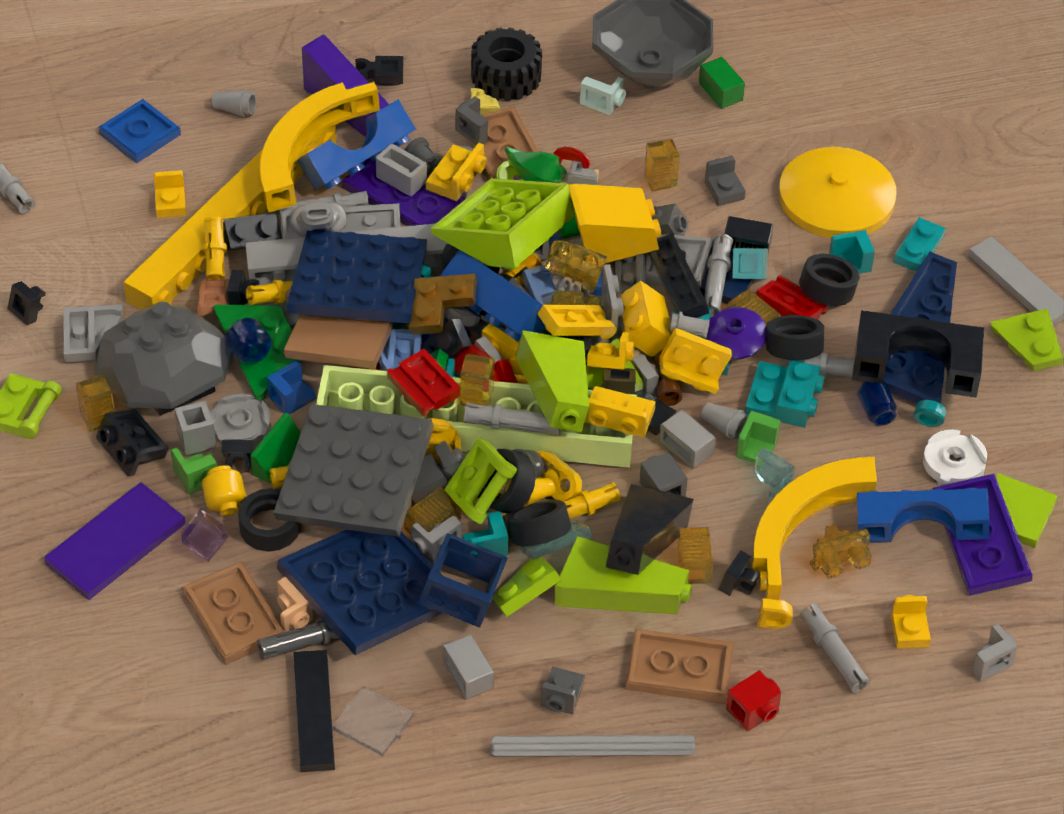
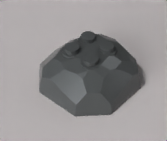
(653, 39)
(162, 357)

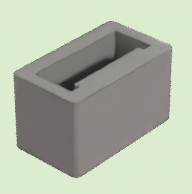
(401, 169)
(687, 439)
(468, 666)

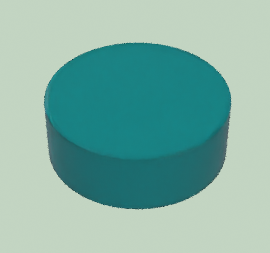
(929, 413)

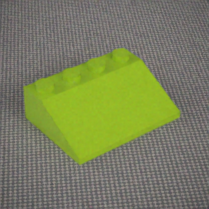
(506, 220)

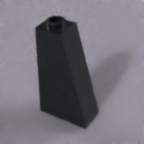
(646, 527)

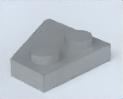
(85, 329)

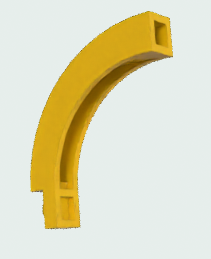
(300, 127)
(796, 502)

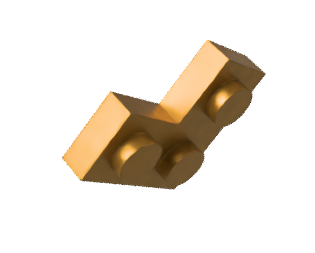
(435, 295)

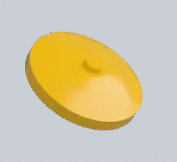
(837, 192)

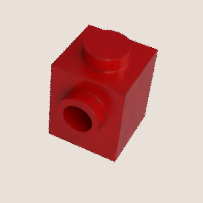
(754, 700)

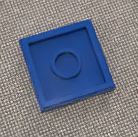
(139, 130)

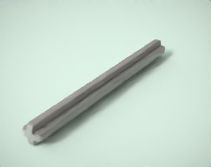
(592, 745)

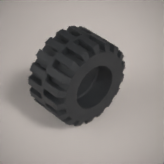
(506, 63)

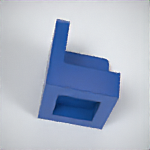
(288, 388)

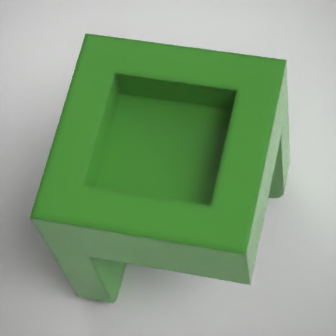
(758, 433)
(192, 470)

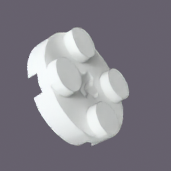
(948, 443)

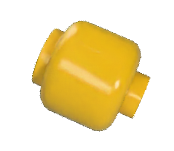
(223, 490)

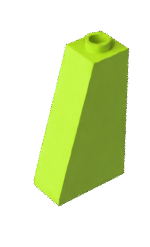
(557, 377)
(592, 585)

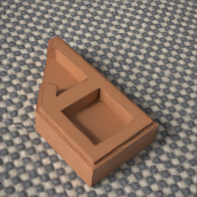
(211, 294)

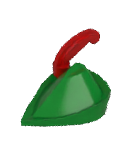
(545, 166)

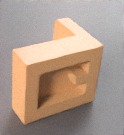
(295, 607)

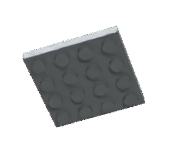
(354, 470)

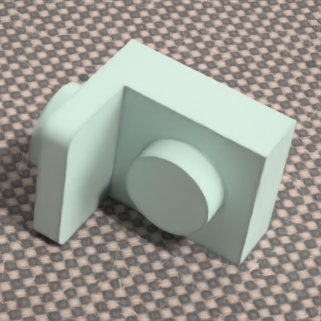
(601, 95)

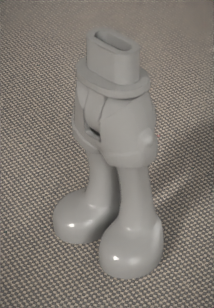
(318, 217)

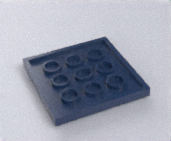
(357, 276)
(362, 585)

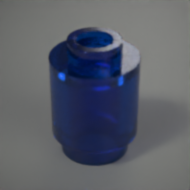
(877, 403)

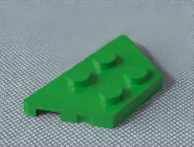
(276, 325)

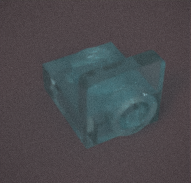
(773, 471)

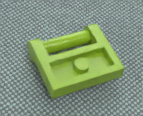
(17, 398)
(473, 476)

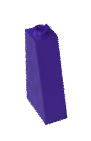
(326, 67)

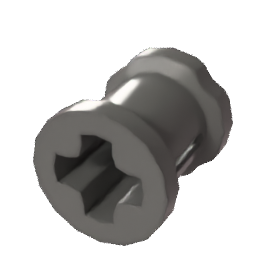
(420, 148)

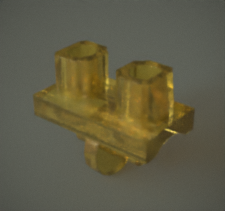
(840, 547)

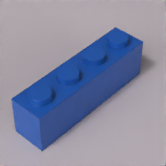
(498, 298)

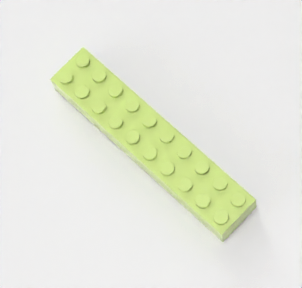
(375, 393)

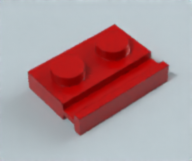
(789, 299)
(424, 382)

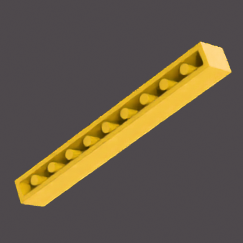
(182, 255)

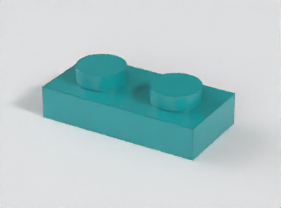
(921, 239)

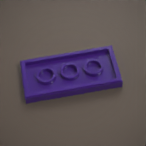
(419, 209)
(114, 540)
(991, 561)

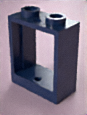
(457, 598)

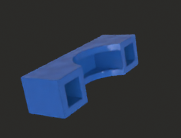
(329, 160)
(960, 510)

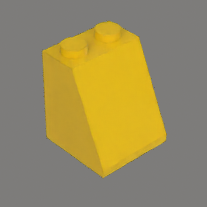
(615, 220)

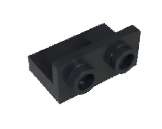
(130, 440)

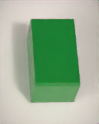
(721, 82)

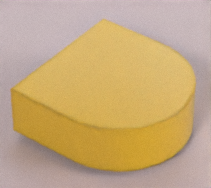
(774, 614)

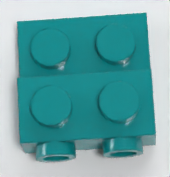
(786, 392)

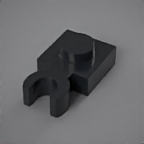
(384, 69)

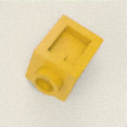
(169, 194)
(607, 356)
(910, 622)

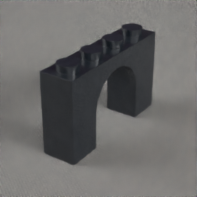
(953, 344)

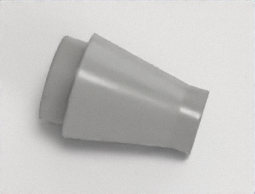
(238, 102)
(725, 419)

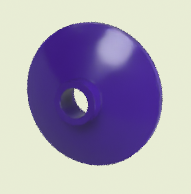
(742, 341)

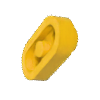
(561, 474)

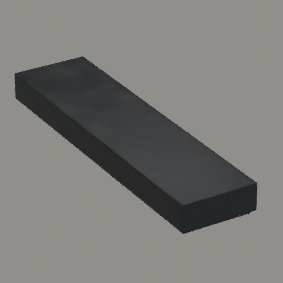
(678, 278)
(314, 711)

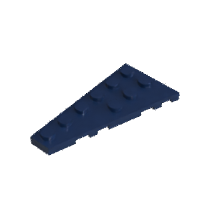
(928, 296)

